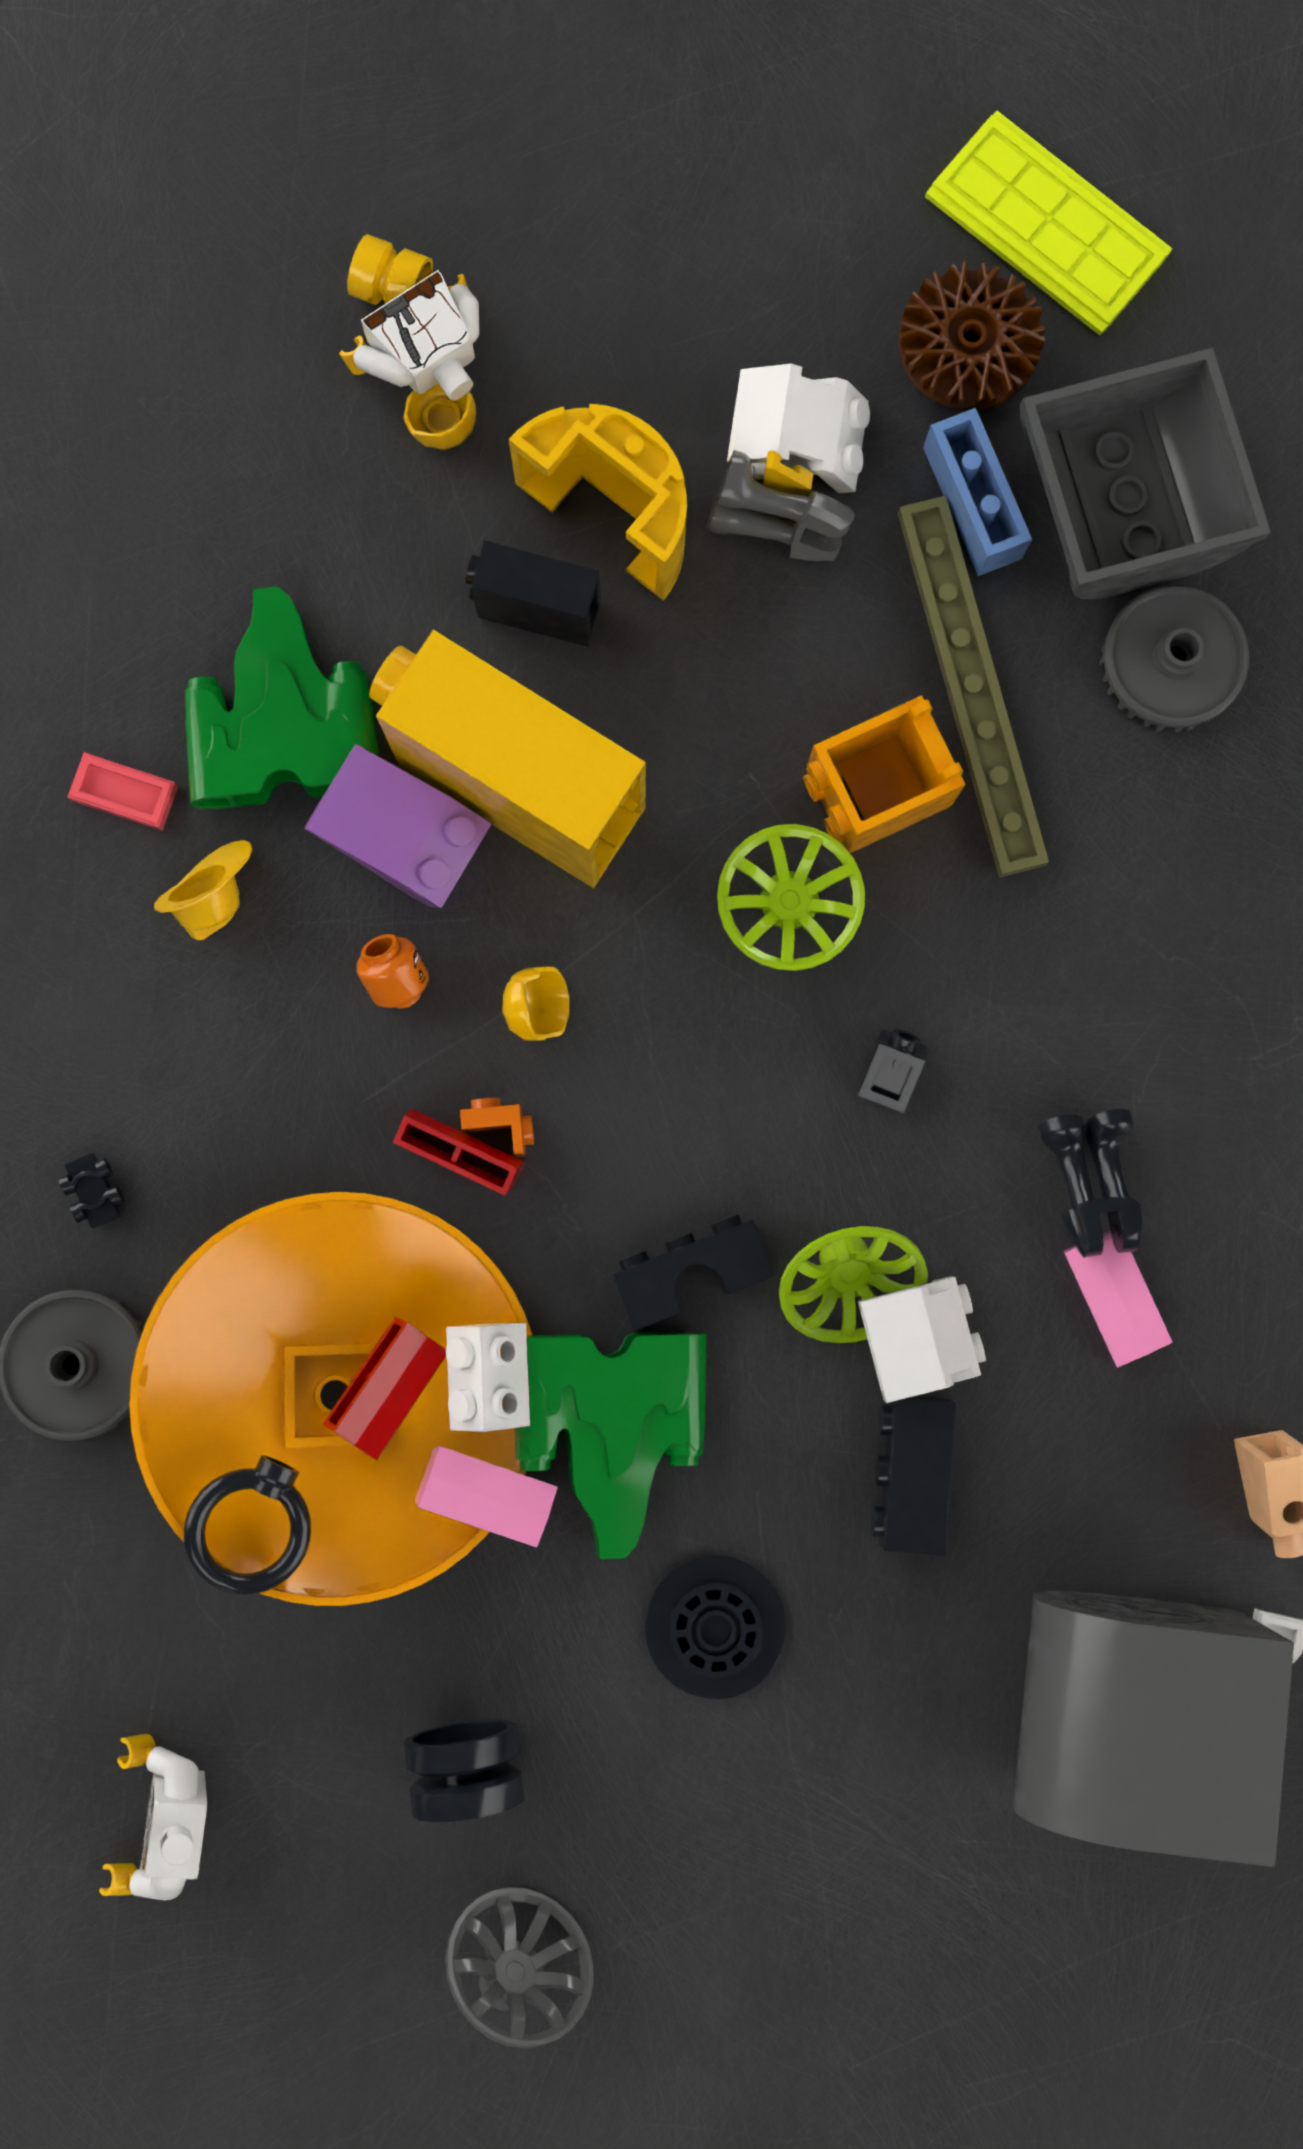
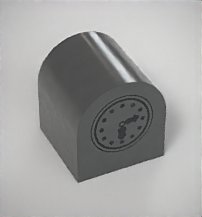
(1154, 1726)

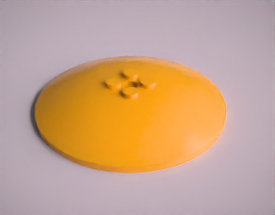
(239, 1373)

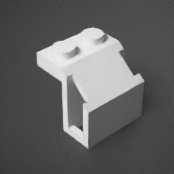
(803, 421)
(922, 1338)

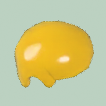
(438, 420)
(536, 1003)

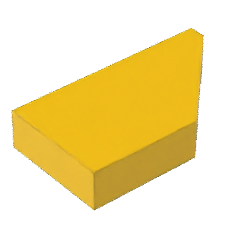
(785, 479)

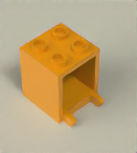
(892, 770)

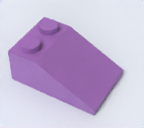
(397, 827)

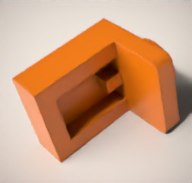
(489, 1115)

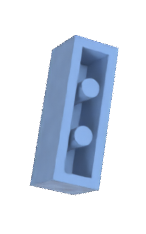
(977, 492)

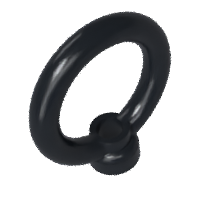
(273, 1480)

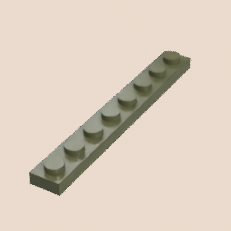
(972, 686)

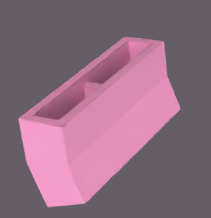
(1119, 1302)
(485, 1496)

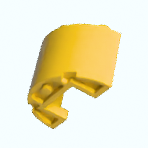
(623, 462)

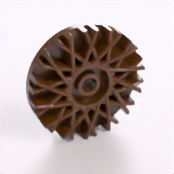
(977, 309)

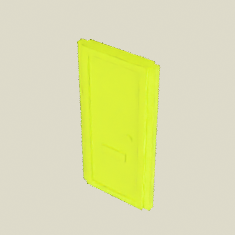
(1048, 222)

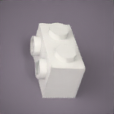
(483, 1377)

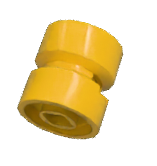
(381, 273)

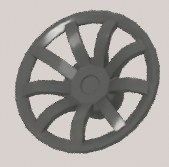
(515, 1970)

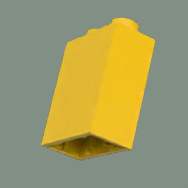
(509, 755)

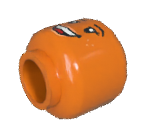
(392, 971)

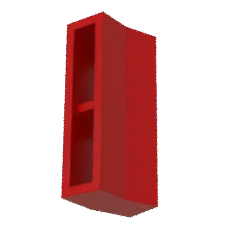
(463, 1143)
(385, 1388)

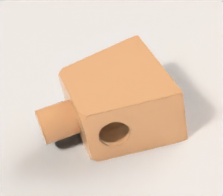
(1274, 1487)

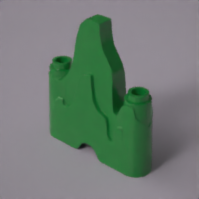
(283, 719)
(616, 1421)

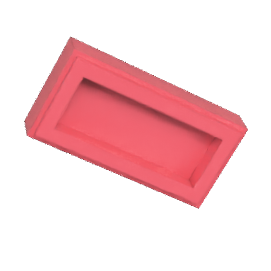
(123, 791)

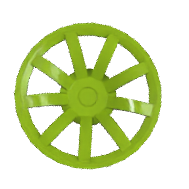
(790, 897)
(845, 1273)

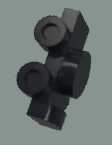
(96, 1196)

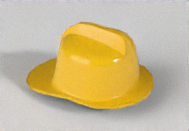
(209, 892)

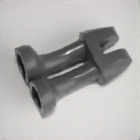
(816, 518)

